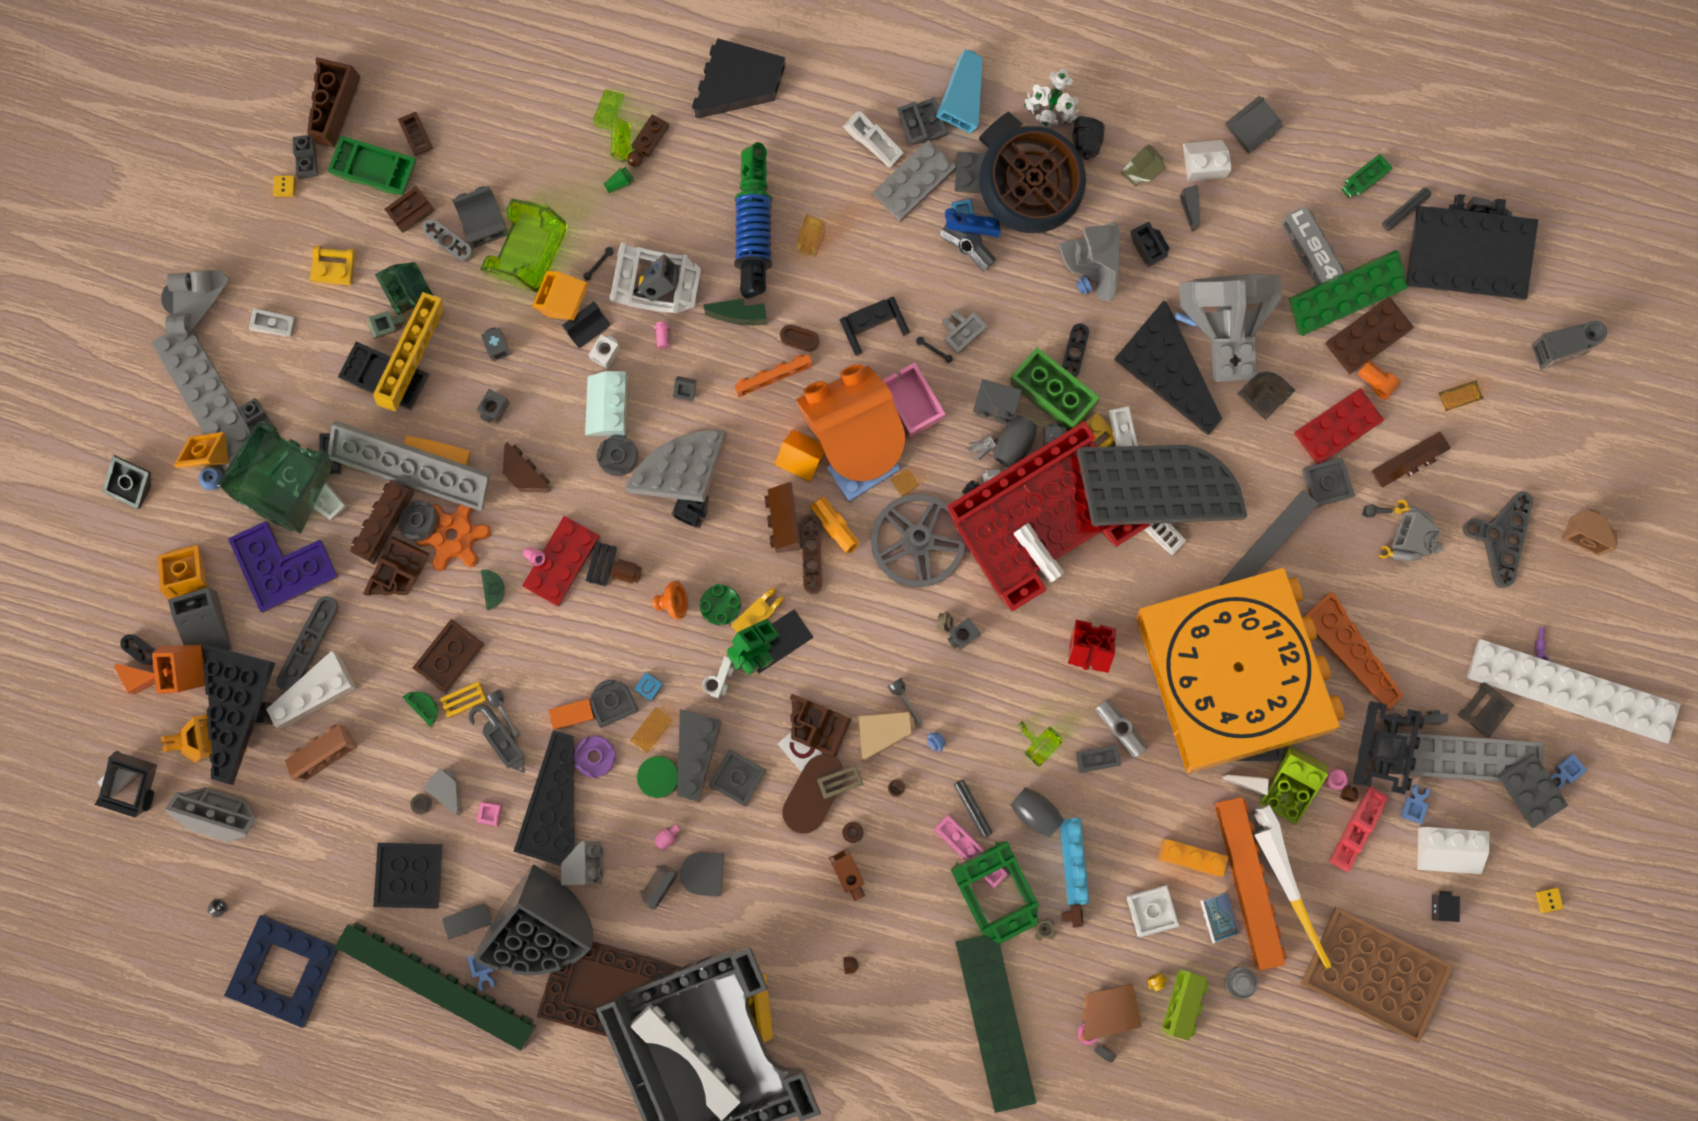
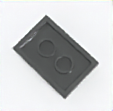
(1532, 790)

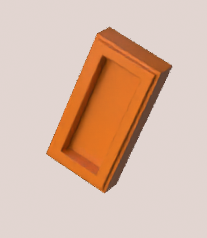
(571, 714)

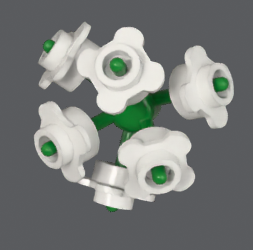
(1054, 96)

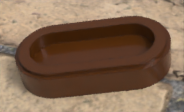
(799, 338)

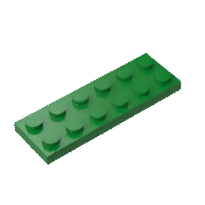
(1348, 292)

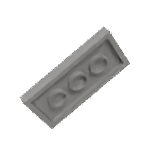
(914, 180)

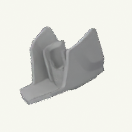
(1096, 257)

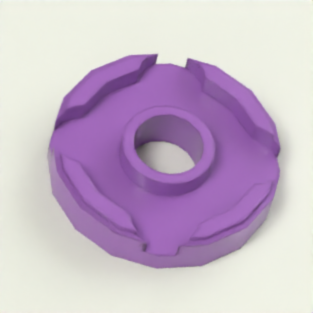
(606, 760)

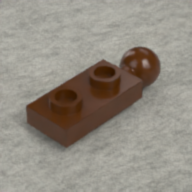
(647, 140)

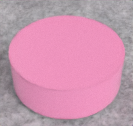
(1336, 779)

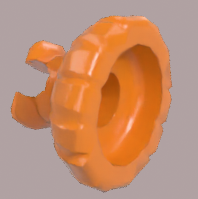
(673, 600)

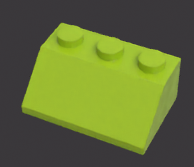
(1185, 1005)

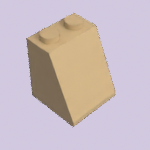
(883, 731)

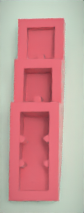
(1358, 829)

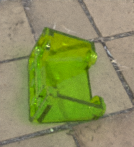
(528, 246)

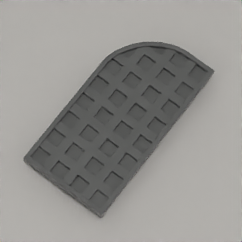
(1158, 485)

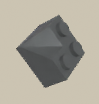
(996, 401)

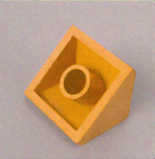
(203, 451)
(800, 455)

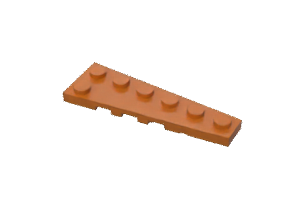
(1347, 644)

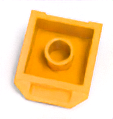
(181, 571)

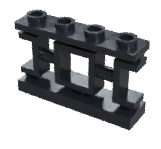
(1369, 743)

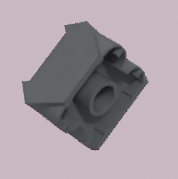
(1254, 124)
(658, 886)

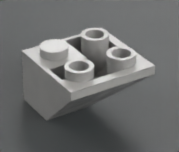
(583, 864)

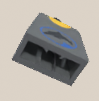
(657, 279)

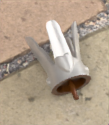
(986, 445)

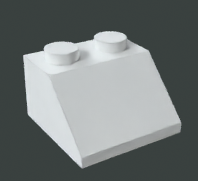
(1206, 160)

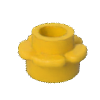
(1157, 982)

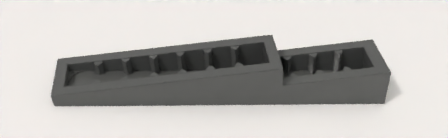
(1272, 538)

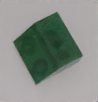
(403, 285)

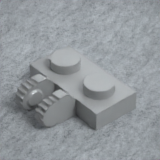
(965, 333)

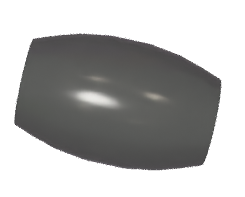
(1015, 441)
(1037, 812)

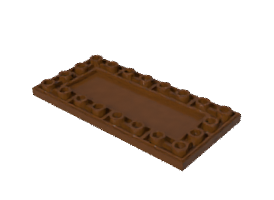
(593, 980)

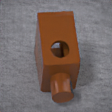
(844, 867)

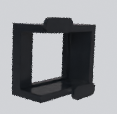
(145, 793)

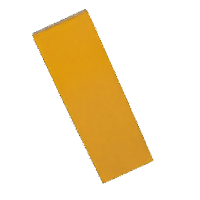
(443, 450)

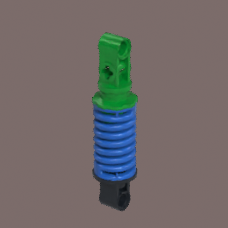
(753, 222)

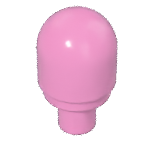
(666, 837)

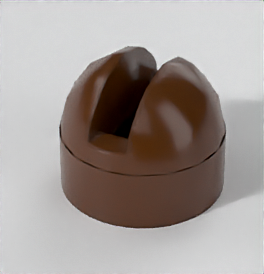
(893, 790)
(1349, 794)
(850, 965)

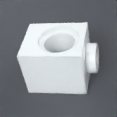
(604, 360)

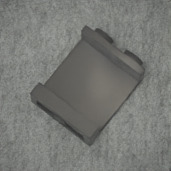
(480, 216)

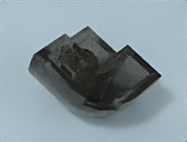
(1265, 393)

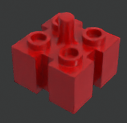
(1092, 646)

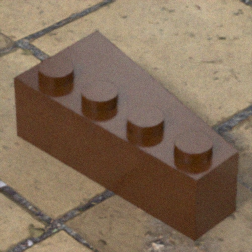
(331, 100)

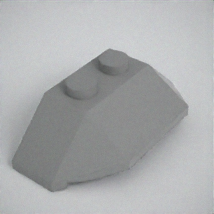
(212, 813)

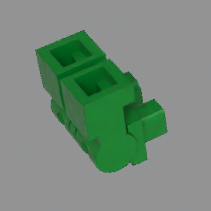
(752, 646)

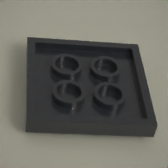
(408, 875)

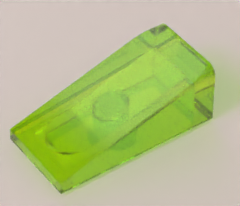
(607, 109)

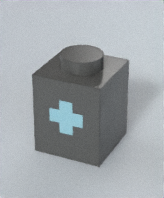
(495, 344)

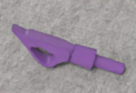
(1540, 645)

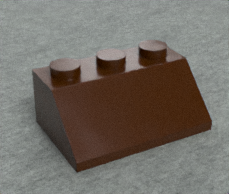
(782, 518)

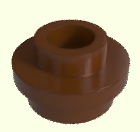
(857, 827)

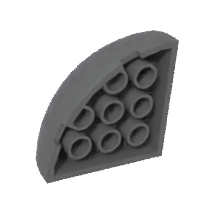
(537, 928)

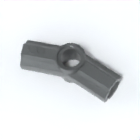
(976, 250)

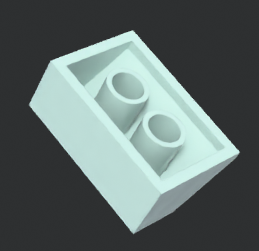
(607, 404)

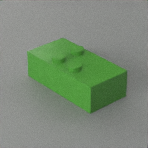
(1054, 390)

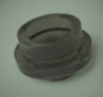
(421, 804)

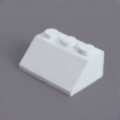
(1452, 850)

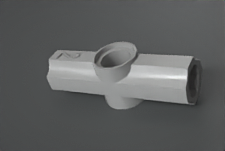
(1130, 739)

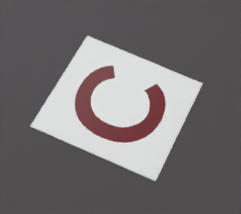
(798, 752)

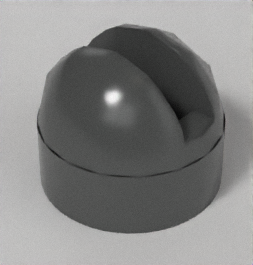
(220, 904)

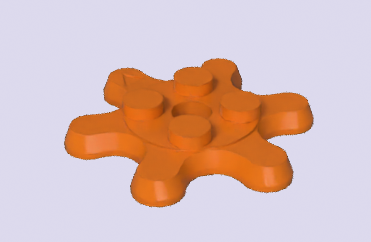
(462, 545)

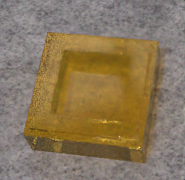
(904, 482)

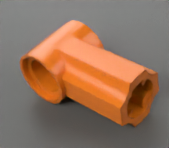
(1383, 383)

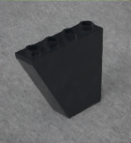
(737, 79)

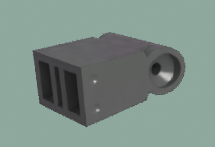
(1568, 343)

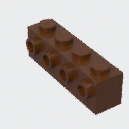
(381, 522)

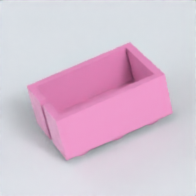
(914, 400)

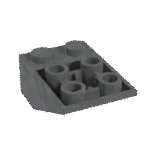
(200, 619)

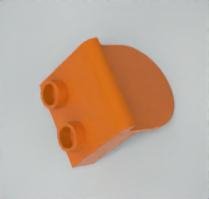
(855, 423)

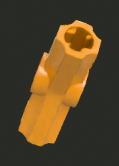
(835, 525)

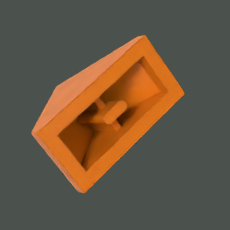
(134, 679)

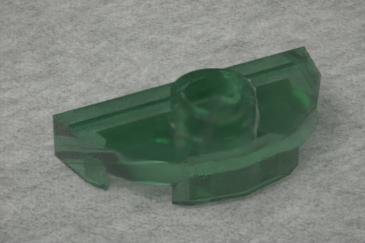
(493, 588)

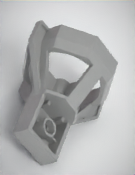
(1232, 328)

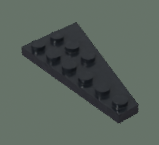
(550, 819)

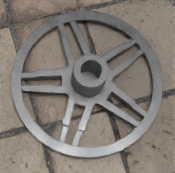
(916, 540)

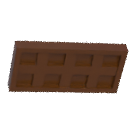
(1369, 335)

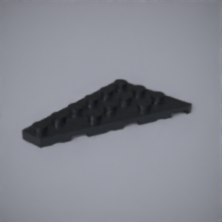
(1166, 366)
(235, 695)

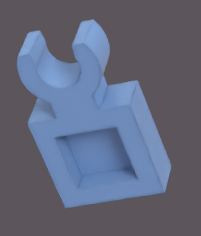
(1568, 770)
(1414, 808)
(482, 971)

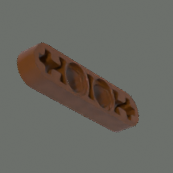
(811, 554)

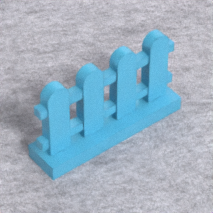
(1074, 861)

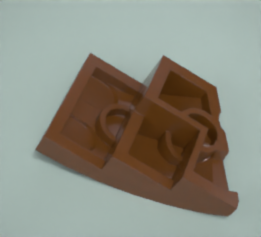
(397, 569)
(817, 726)

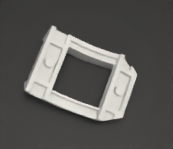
(626, 274)

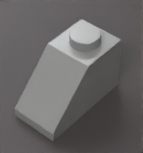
(445, 789)

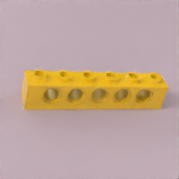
(408, 352)

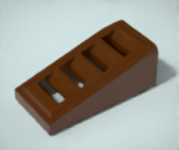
(409, 119)

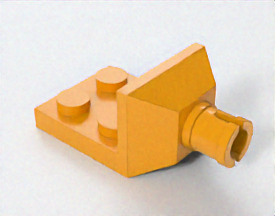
(191, 740)

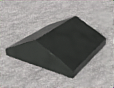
(127, 482)

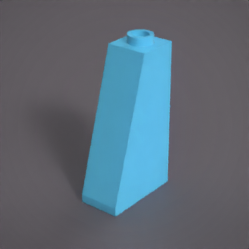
(962, 96)

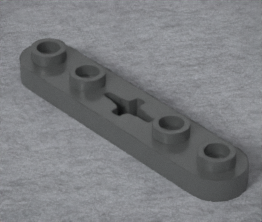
(317, 624)

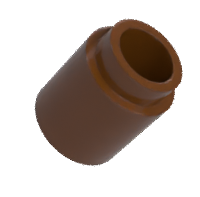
(626, 571)

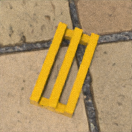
(446, 706)

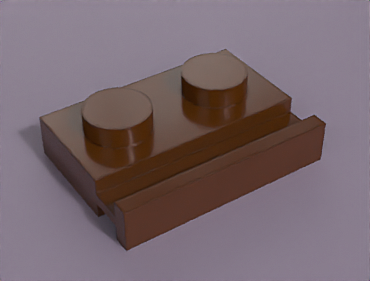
(409, 209)

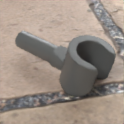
(1369, 511)

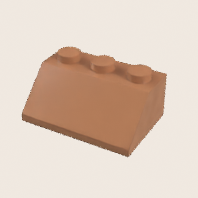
(319, 753)

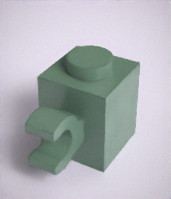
(383, 324)

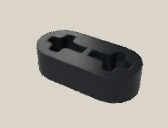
(136, 653)

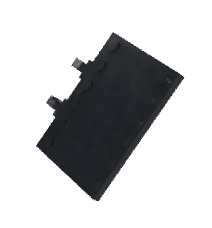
(1472, 250)

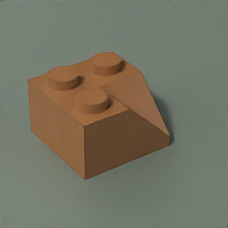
(1591, 532)

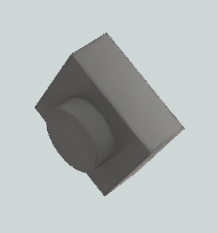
(684, 388)

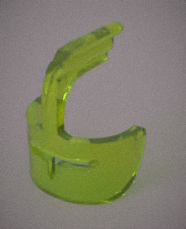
(1051, 745)

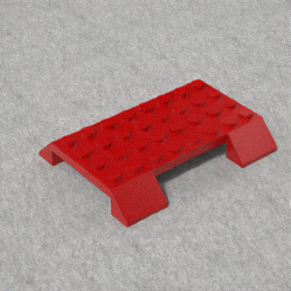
(1039, 491)

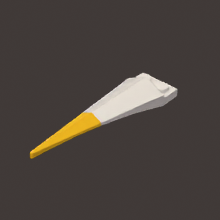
(1273, 846)

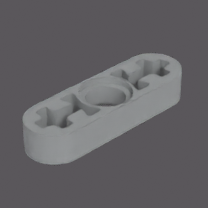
(438, 240)

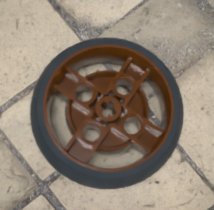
(1007, 153)

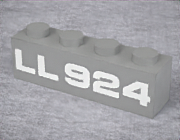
(1311, 245)

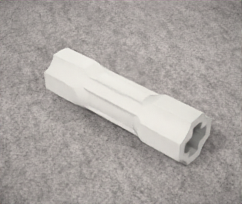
(1047, 565)

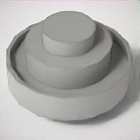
(1241, 983)

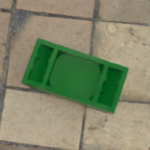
(371, 166)

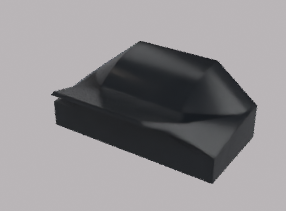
(1149, 244)

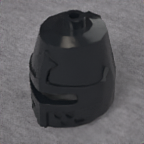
(1088, 141)
(690, 511)

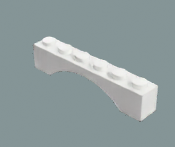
(656, 1029)

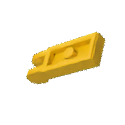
(758, 611)

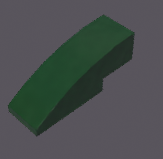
(736, 313)

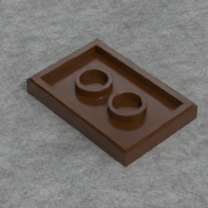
(448, 656)

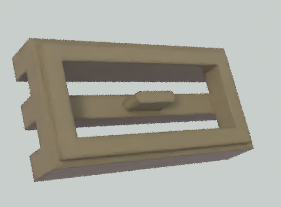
(836, 774)

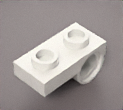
(725, 670)

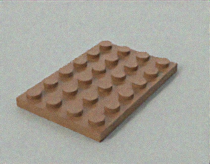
(1377, 975)

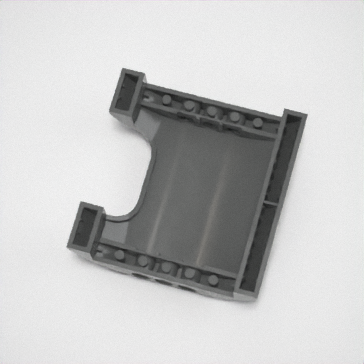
(712, 1010)

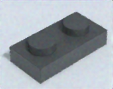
(1098, 759)

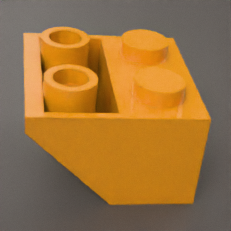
(560, 296)

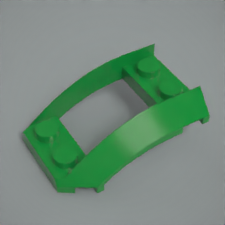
(983, 865)

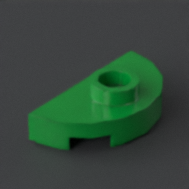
(423, 705)

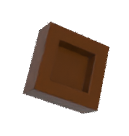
(1075, 916)

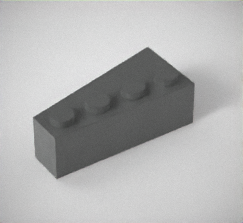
(696, 747)

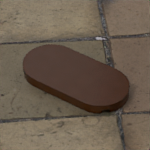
(805, 804)

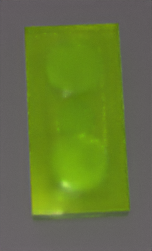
(620, 139)

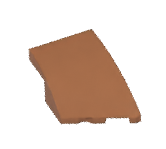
(1110, 1012)

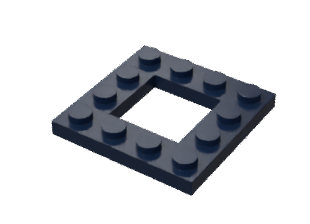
(294, 1009)

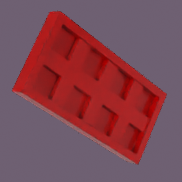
(1339, 426)
(563, 561)

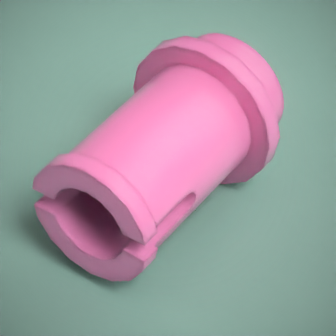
(662, 335)
(535, 557)

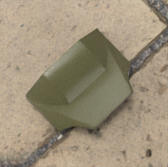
(1144, 166)

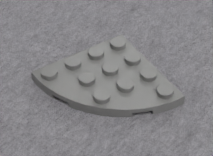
(680, 467)

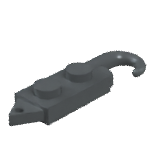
(500, 738)

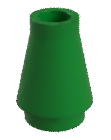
(618, 180)

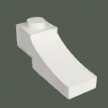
(873, 138)

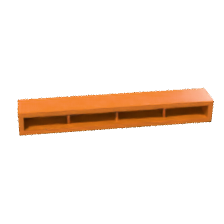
(1250, 884)

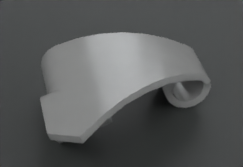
(192, 297)

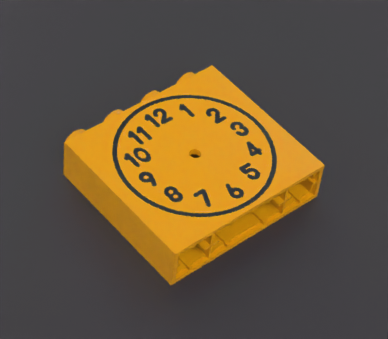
(1239, 670)

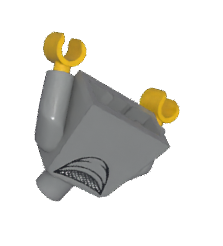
(1415, 535)

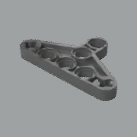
(1504, 526)

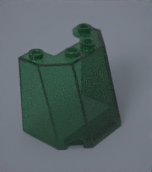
(276, 477)

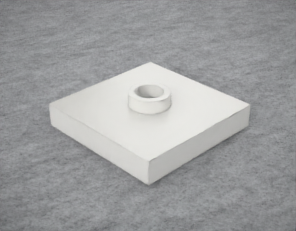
(1152, 911)

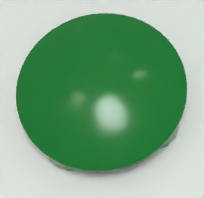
(720, 605)

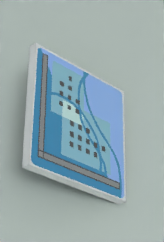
(1219, 917)

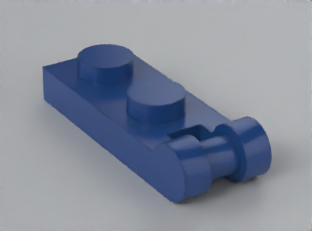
(972, 223)

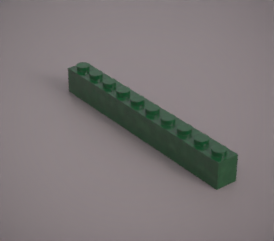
(436, 986)

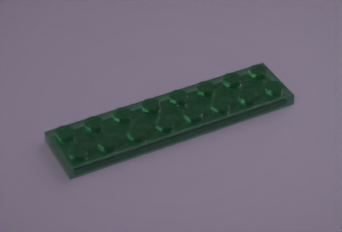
(995, 1023)

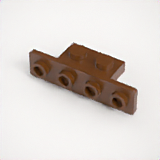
(1411, 459)

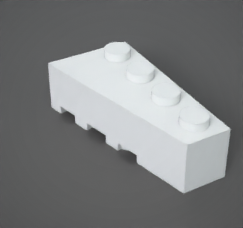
(315, 690)

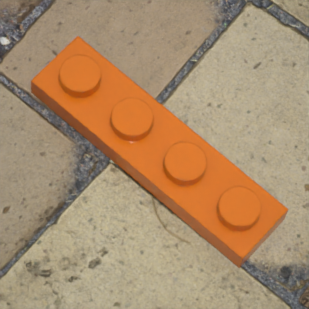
(766, 377)

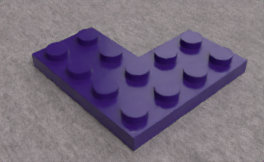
(279, 577)

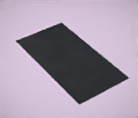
(791, 636)

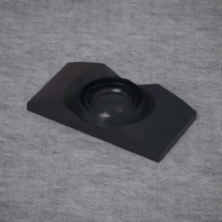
(365, 368)

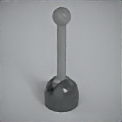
(898, 688)
(496, 700)

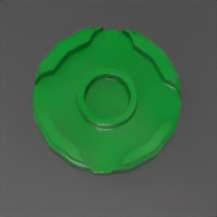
(657, 777)

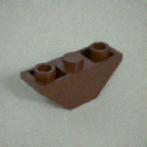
(522, 472)

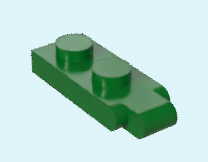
(1366, 176)

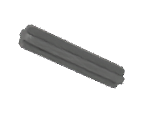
(1406, 209)
(973, 808)

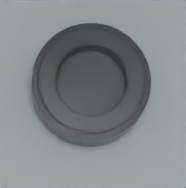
(1105, 1053)

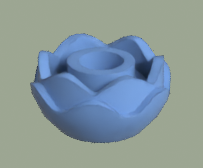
(205, 481)

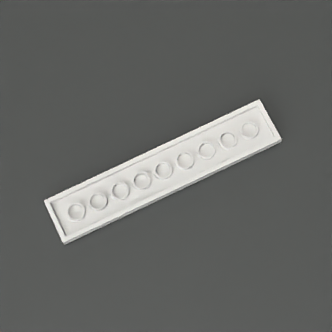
(1573, 691)

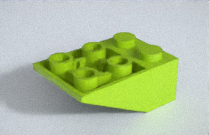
(1294, 784)

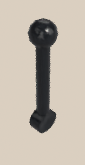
(609, 251)
(920, 341)

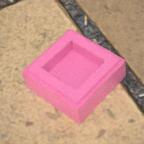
(489, 813)

